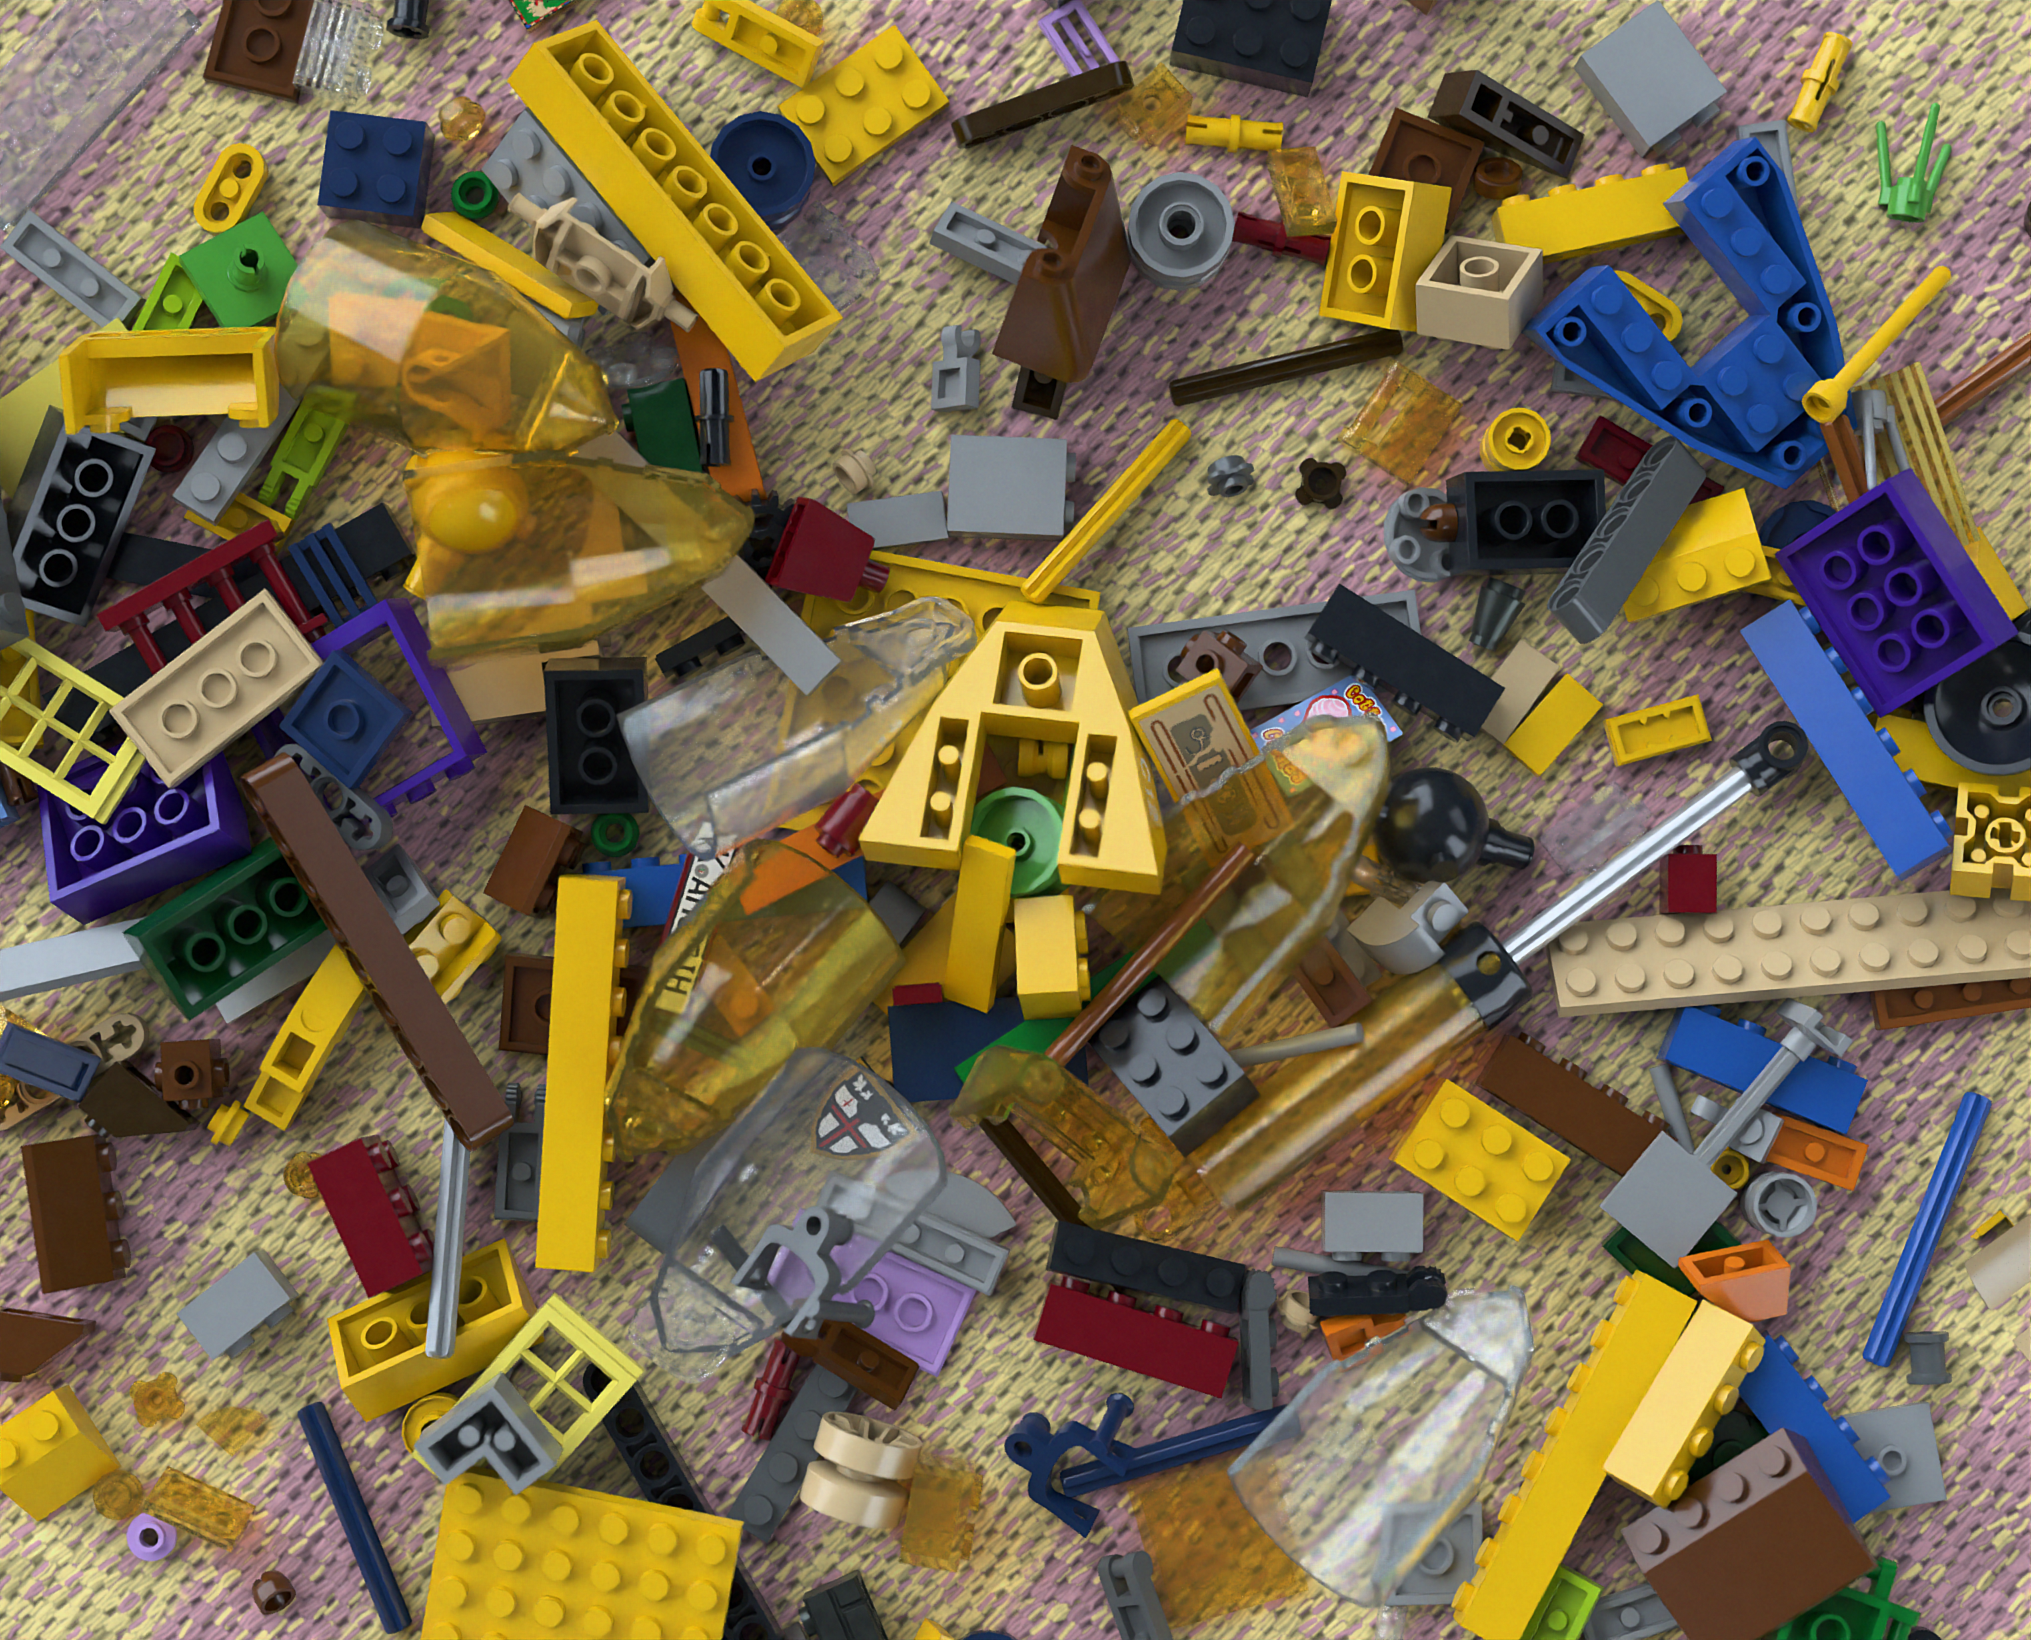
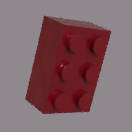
(374, 1213)

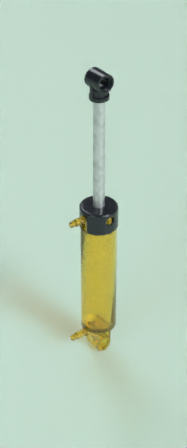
(1422, 1021)

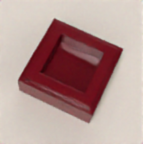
(917, 994)

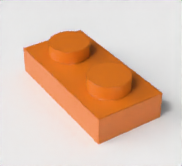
(1818, 1153)

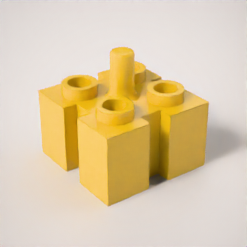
(1991, 842)

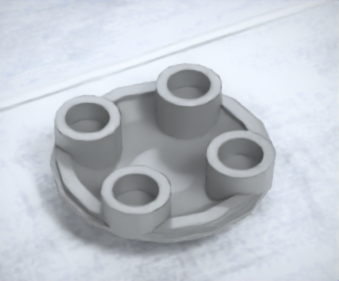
(1406, 544)

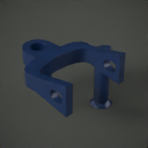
(1038, 1450)

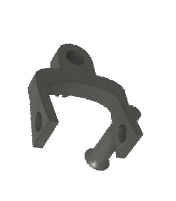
(812, 1242)

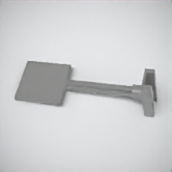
(1672, 1193)

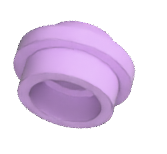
(166, 1538)

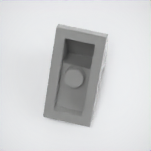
(402, 888)

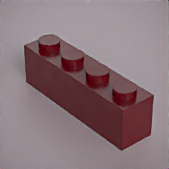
(1136, 1338)

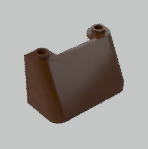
(1071, 289)

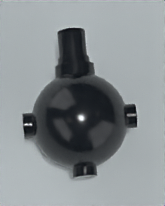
(1441, 827)

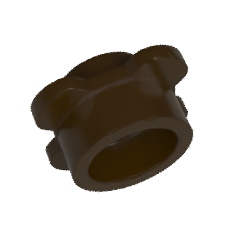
(1330, 473)

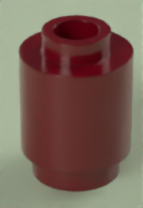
(845, 821)

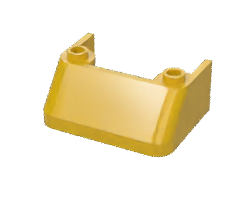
(169, 373)

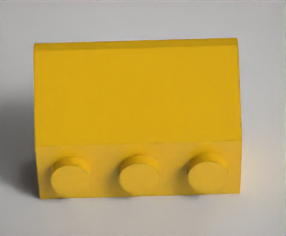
(1381, 249)
(1703, 558)

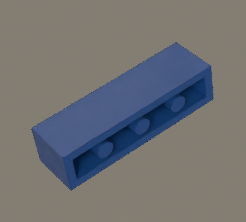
(1738, 1053)
(1788, 1401)

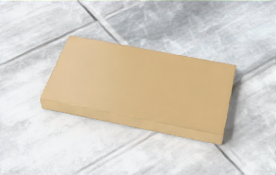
(218, 689)

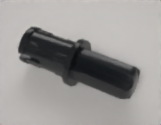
(714, 418)

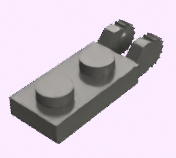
(520, 1160)
(1257, 1336)

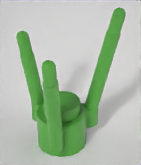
(1911, 196)

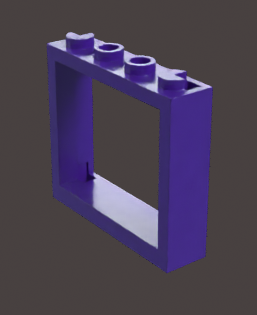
(400, 618)

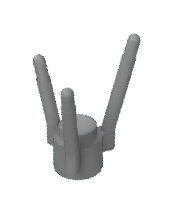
(1871, 414)

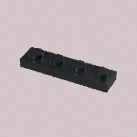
(1145, 1267)

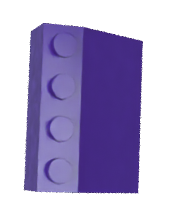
(1895, 592)
(147, 844)

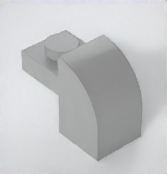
(1409, 936)

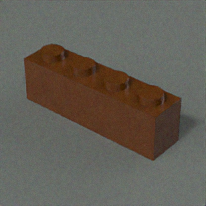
(1568, 1105)

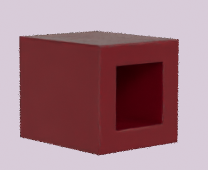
(1688, 881)

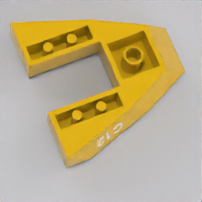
(1038, 678)

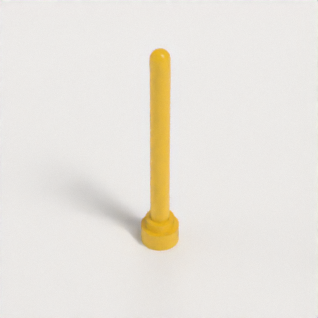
(1828, 397)

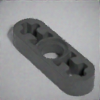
(353, 801)

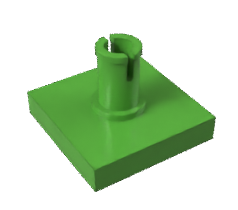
(242, 273)

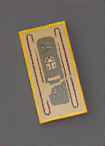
(1194, 734)

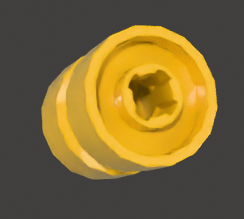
(1515, 441)

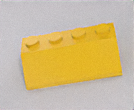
(383, 1339)

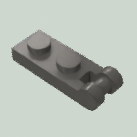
(1133, 1596)

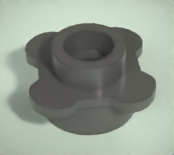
(1229, 476)

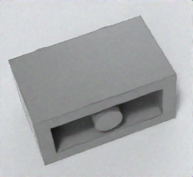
(1371, 1223)
(238, 1305)

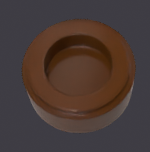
(1497, 178)

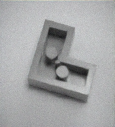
(492, 1425)

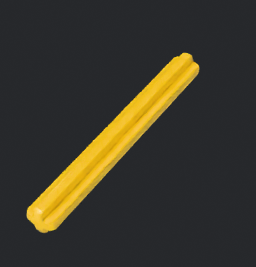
(1106, 511)

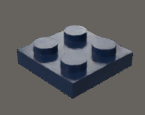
(345, 719)

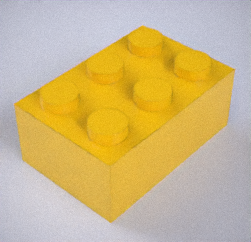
(1479, 1159)

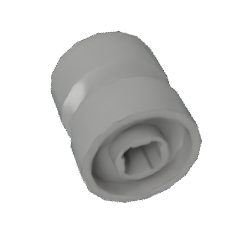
(1778, 1203)

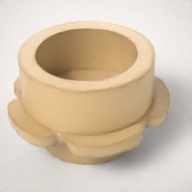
(854, 471)
(1296, 1312)

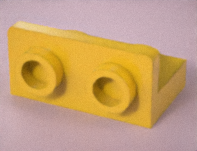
(452, 944)

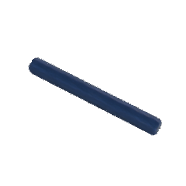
(1170, 1453)
(354, 1517)

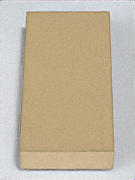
(1524, 676)

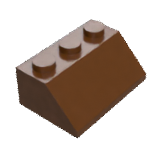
(75, 1212)

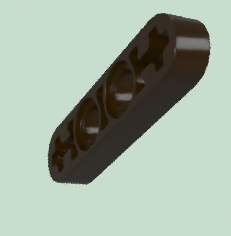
(1042, 104)

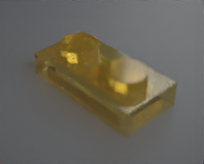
(1301, 191)
(199, 1509)

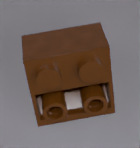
(533, 862)

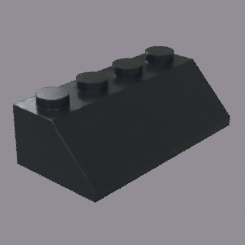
(72, 514)

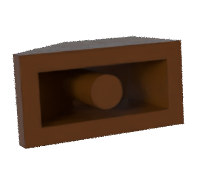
(35, 1339)

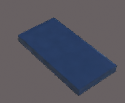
(939, 1036)

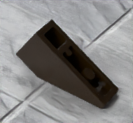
(1505, 122)

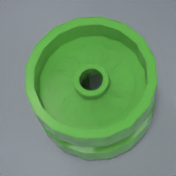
(1033, 828)

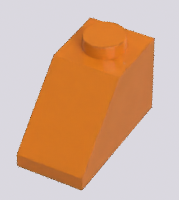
(1742, 1279)

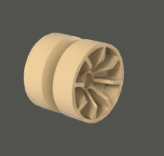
(860, 1470)

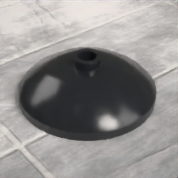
(1964, 716)

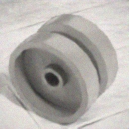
(1183, 203)

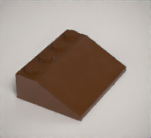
(1751, 1543)

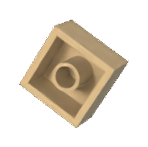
(1479, 292)

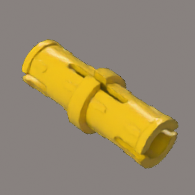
(1819, 82)
(1233, 133)

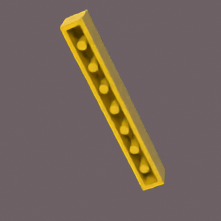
(579, 1065)
(1569, 1466)

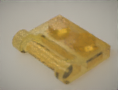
(1412, 432)

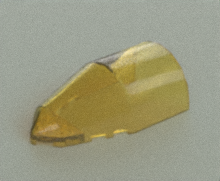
(431, 351)
(583, 557)
(1306, 819)
(751, 973)

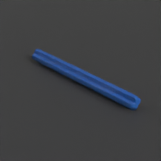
(1927, 1229)

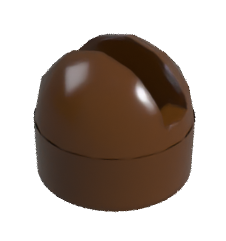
(1441, 523)
(272, 1592)

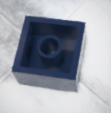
(376, 169)

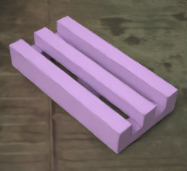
(1060, 16)

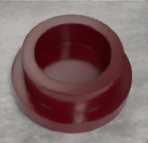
(173, 448)

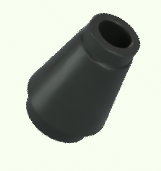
(1495, 612)

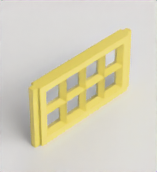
(122, 767)
(589, 1343)

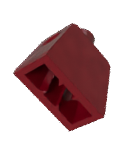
(825, 555)

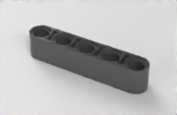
(1626, 540)

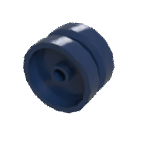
(776, 146)

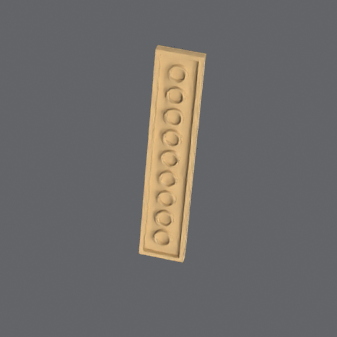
(1789, 951)

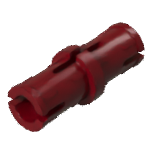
(1273, 237)
(771, 1391)

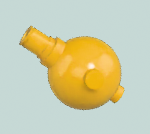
(463, 519)

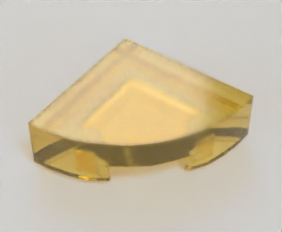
(231, 1426)

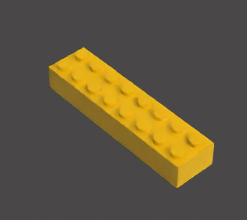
(674, 198)

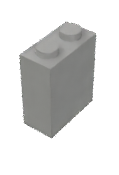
(1651, 80)
(1009, 488)

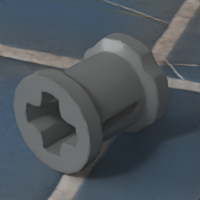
(1927, 1357)

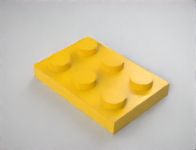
(865, 104)

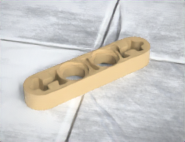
(107, 1029)

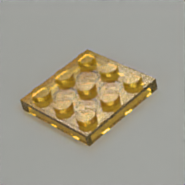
(1208, 1546)

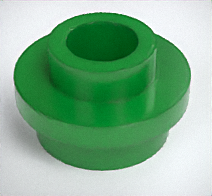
(468, 182)
(601, 841)

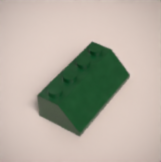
(226, 930)

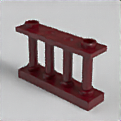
(215, 569)

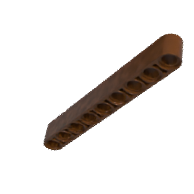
(376, 951)

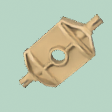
(599, 267)

